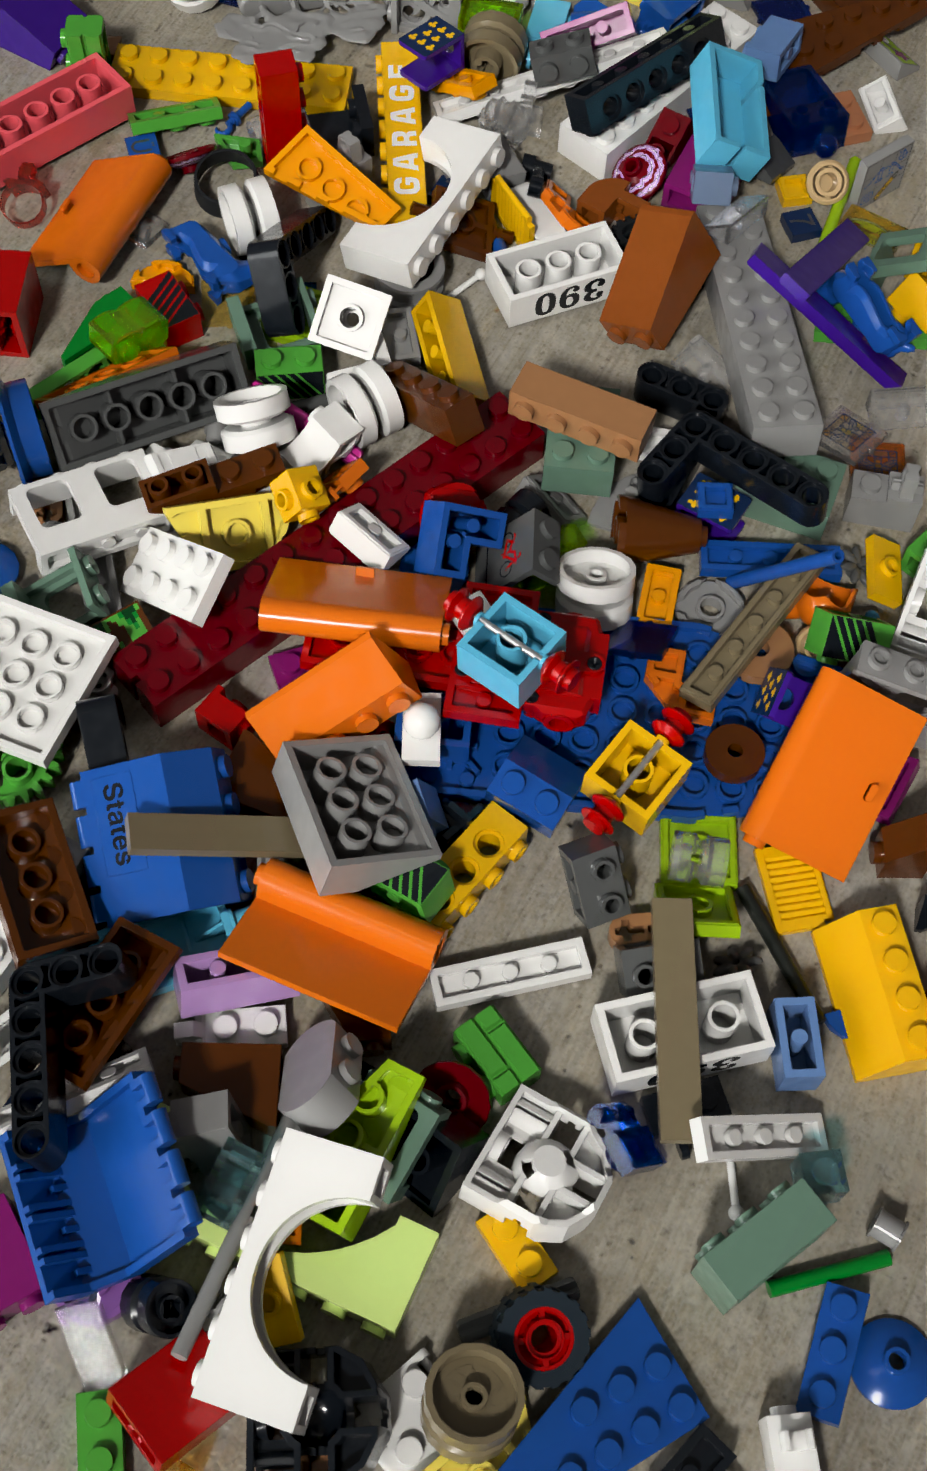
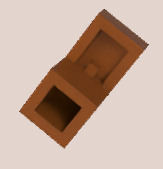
(608, 201)

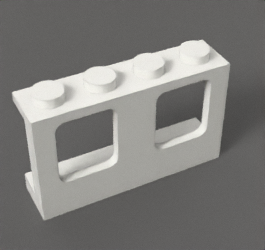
(101, 527)

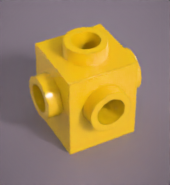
(300, 494)

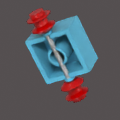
(510, 647)

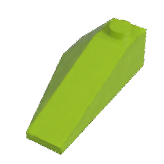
(374, 1127)

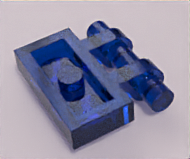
(628, 1145)

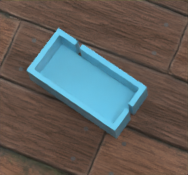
(729, 110)

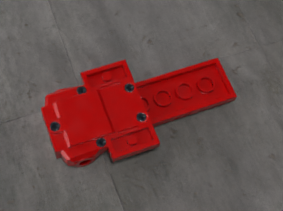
(474, 702)

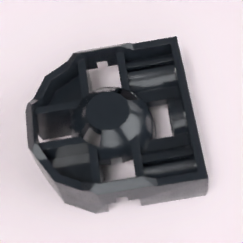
(332, 1419)

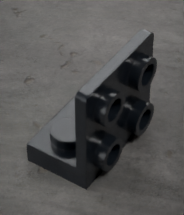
(355, 119)

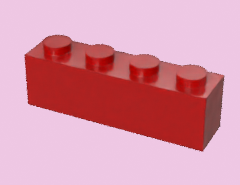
(279, 99)

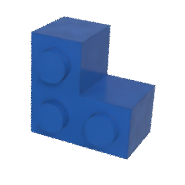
(448, 533)

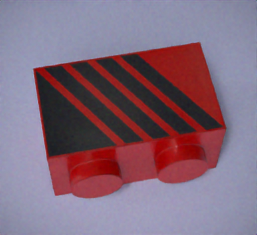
(173, 301)

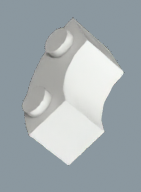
(324, 439)

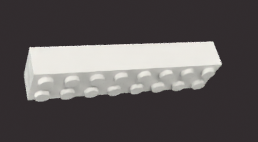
(600, 153)

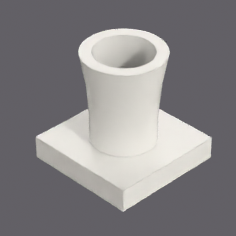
(336, 303)

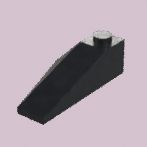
(444, 1160)

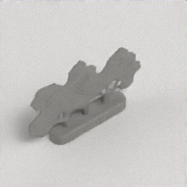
(298, 29)

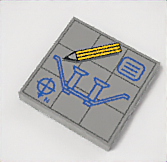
(881, 172)

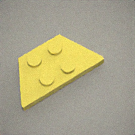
(231, 525)

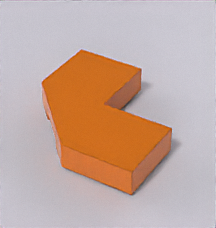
(559, 204)
(665, 680)

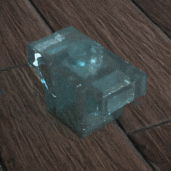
(228, 1182)

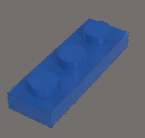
(832, 1353)

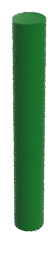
(829, 1272)

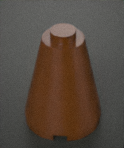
(653, 531)

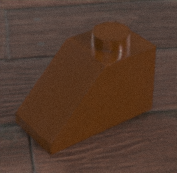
(901, 849)

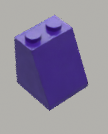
(34, 28)

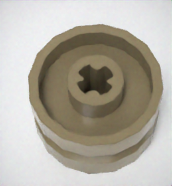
(494, 44)
(448, 1410)

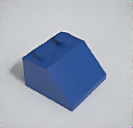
(536, 785)

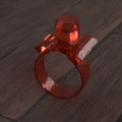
(27, 182)

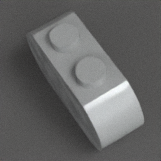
(321, 1078)

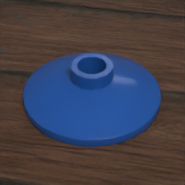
(874, 1374)

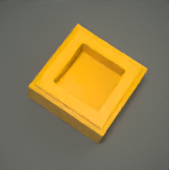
(792, 190)

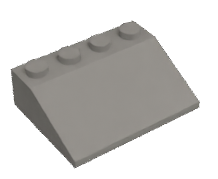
(353, 811)

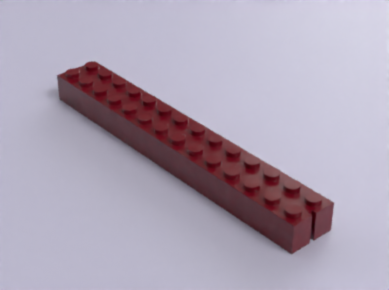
(185, 662)

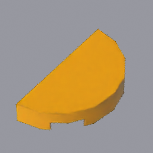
(160, 266)

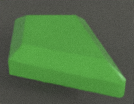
(248, 146)

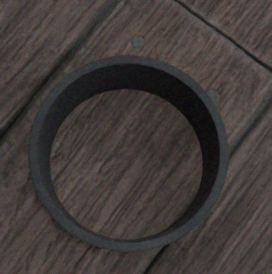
(208, 204)

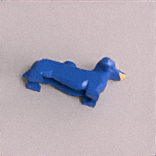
(211, 258)
(869, 308)

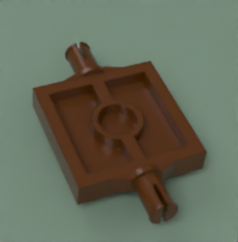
(475, 229)

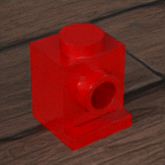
(222, 718)

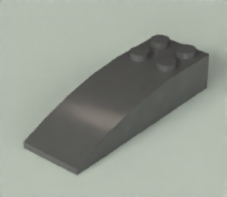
(141, 405)

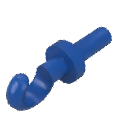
(234, 119)

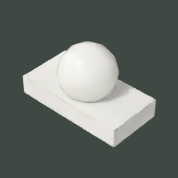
(422, 732)

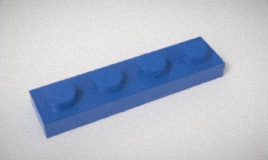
(729, 558)

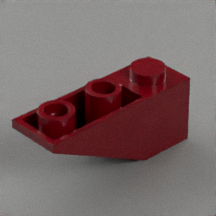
(670, 136)

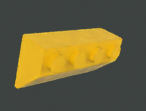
(877, 990)

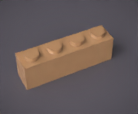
(581, 411)

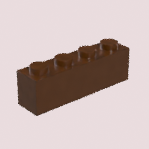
(435, 403)

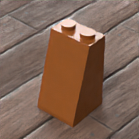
(658, 276)

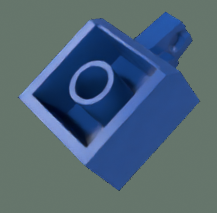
(666, 13)

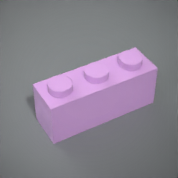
(213, 985)

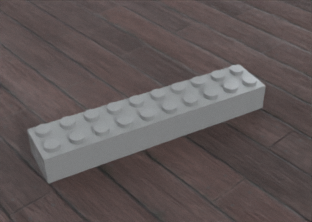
(761, 349)

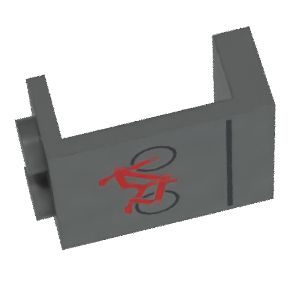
(528, 549)

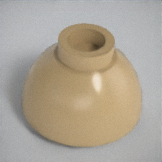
(827, 182)

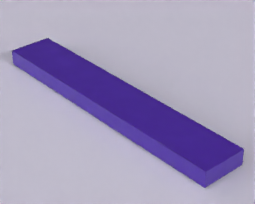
(823, 261)
(829, 321)

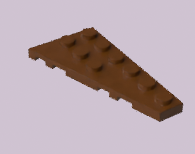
(842, 32)

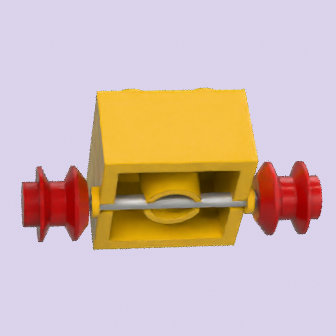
(637, 774)

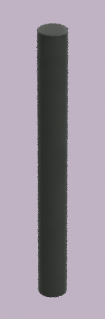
(776, 945)

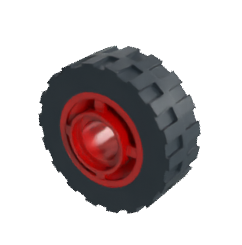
(566, 1341)

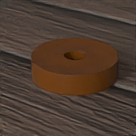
(729, 768)

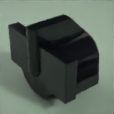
(458, 816)

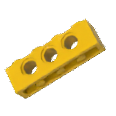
(493, 829)

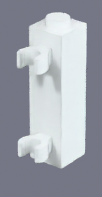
(788, 1440)

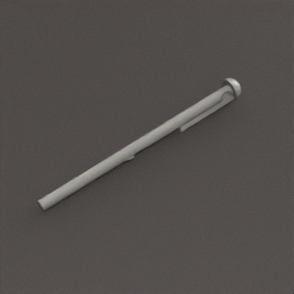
(225, 1256)

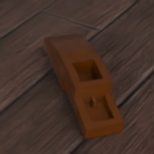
(221, 480)

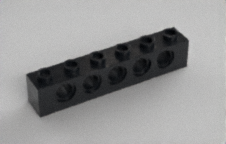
(641, 75)

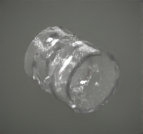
(712, 861)

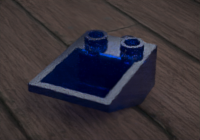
(805, 113)

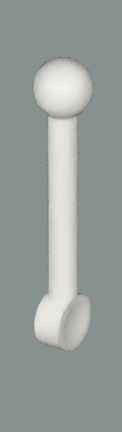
(479, 275)
(735, 1209)

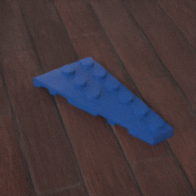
(616, 1407)

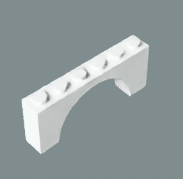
(406, 248)
(240, 1362)

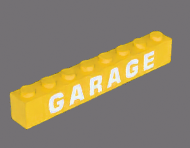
(400, 129)

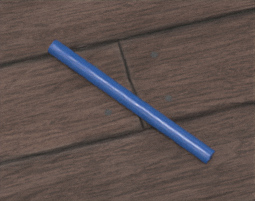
(786, 568)

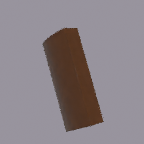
(39, 886)
(99, 1026)

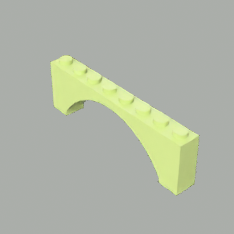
(364, 1281)

